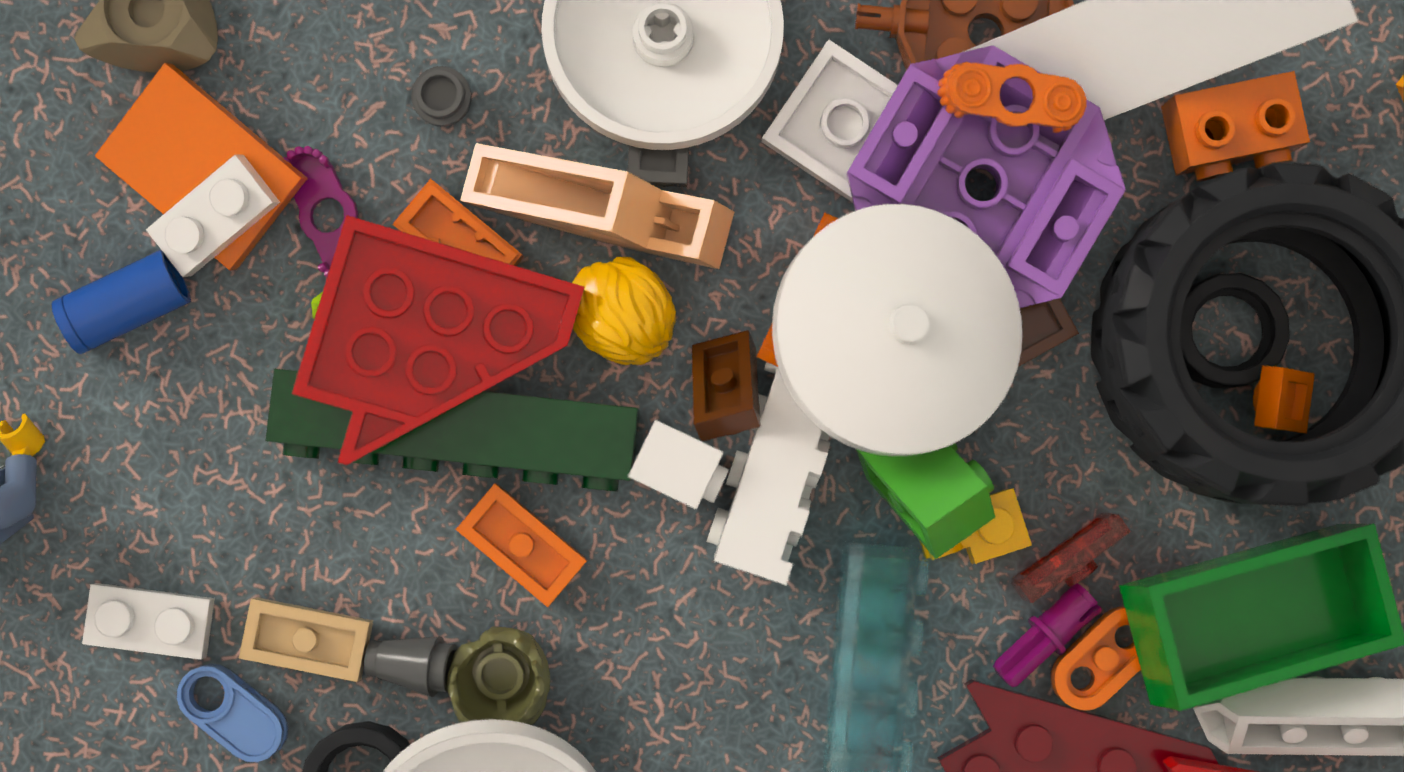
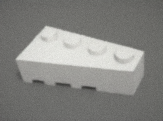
(771, 488)

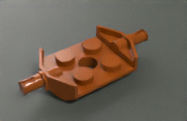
(940, 27)

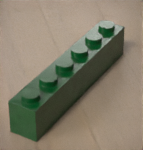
(481, 433)

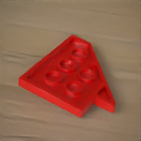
(422, 330)

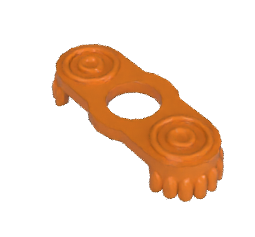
(977, 86)

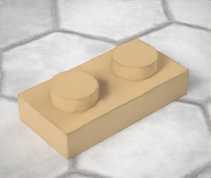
(305, 639)

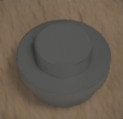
(441, 96)

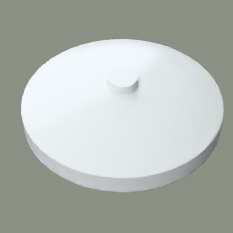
(662, 67)
(897, 330)

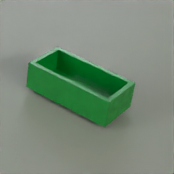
(1262, 615)

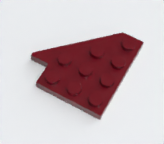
(1052, 737)

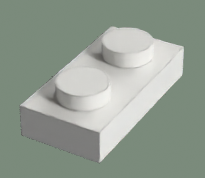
(213, 215)
(148, 621)

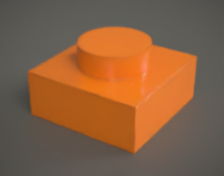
(1283, 399)

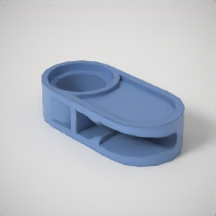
(243, 723)

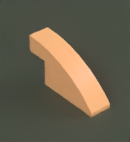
(598, 204)

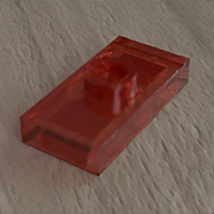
(1071, 559)

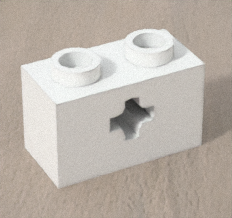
(679, 466)

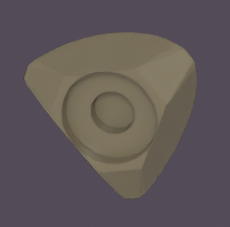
(150, 33)

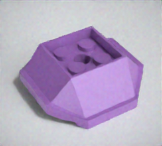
(1049, 185)

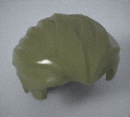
(499, 677)

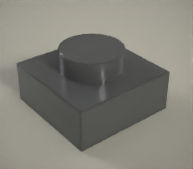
(660, 166)

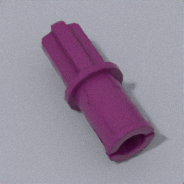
(1047, 635)

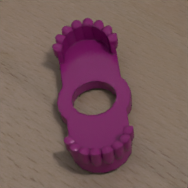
(319, 186)

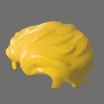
(624, 311)

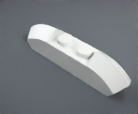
(1310, 718)

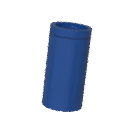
(120, 302)

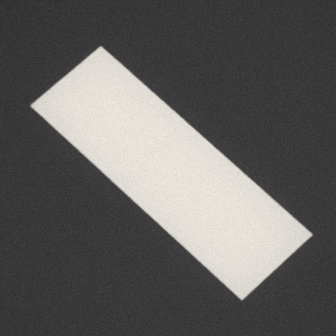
(1152, 48)

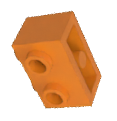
(1235, 125)

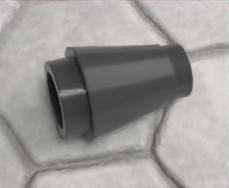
(411, 663)

